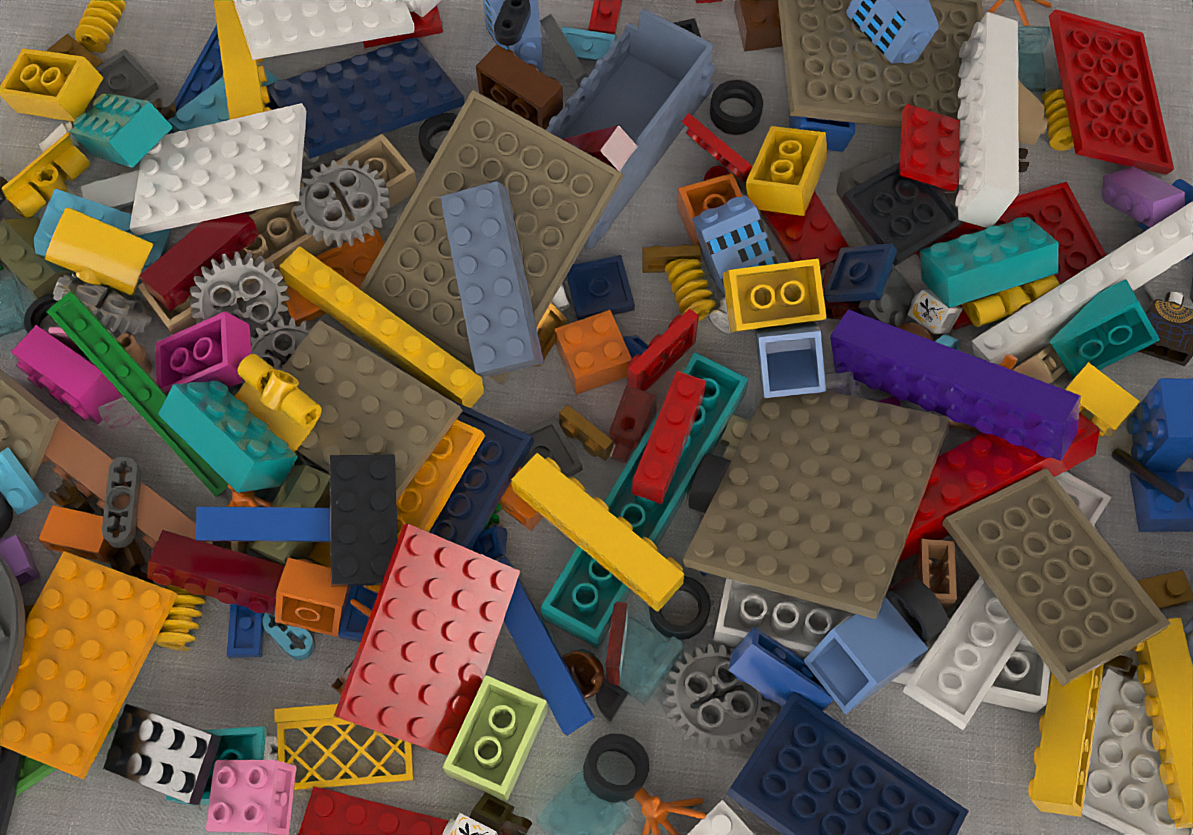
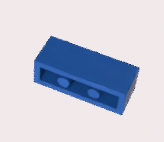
(775, 670)

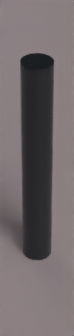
(1148, 475)

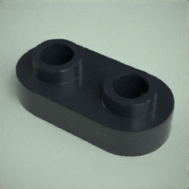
(514, 15)

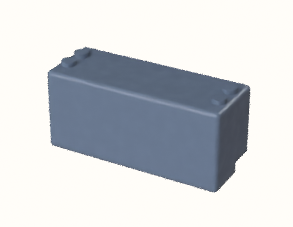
(646, 89)

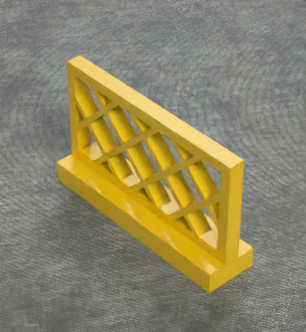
(322, 716)

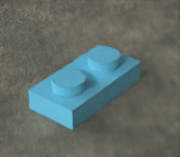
(588, 44)
(16, 484)

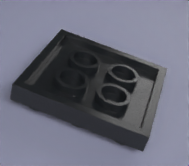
(902, 212)

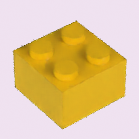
(1102, 400)

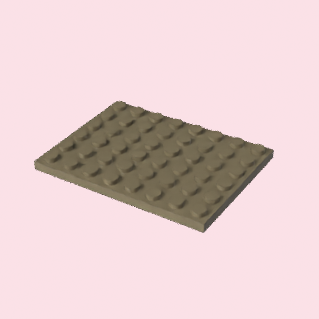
(845, 78)
(554, 203)
(820, 498)

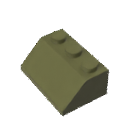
(20, 259)
(302, 489)

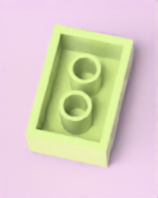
(495, 738)

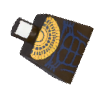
(1174, 328)

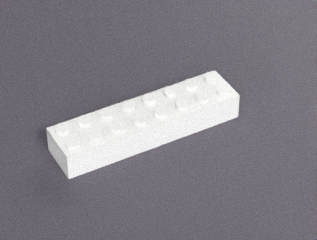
(988, 121)

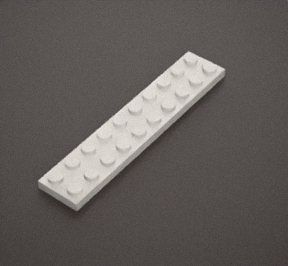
(981, 637)

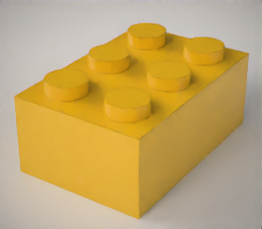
(50, 84)
(787, 170)
(774, 295)

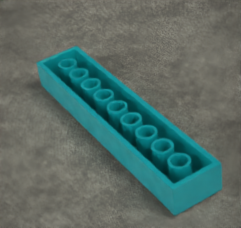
(587, 591)

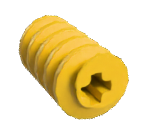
(99, 23)
(1058, 120)
(690, 287)
(178, 622)

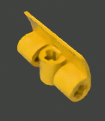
(41, 177)
(98, 251)
(1008, 301)
(277, 400)

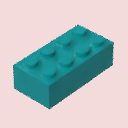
(120, 129)
(989, 261)
(227, 435)

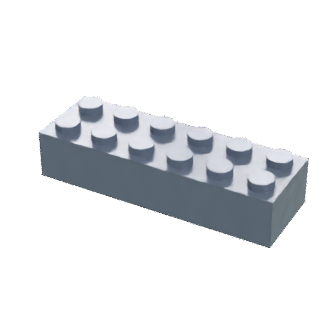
(491, 279)

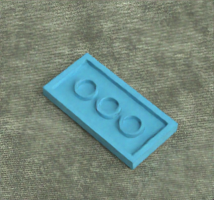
(207, 107)

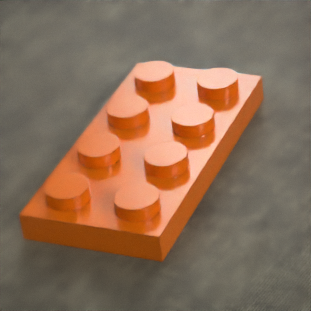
(349, 262)

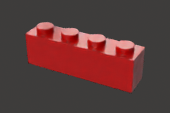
(668, 437)

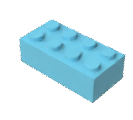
(111, 216)

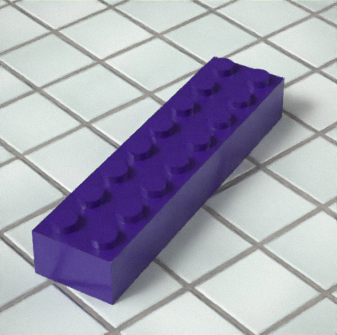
(957, 385)

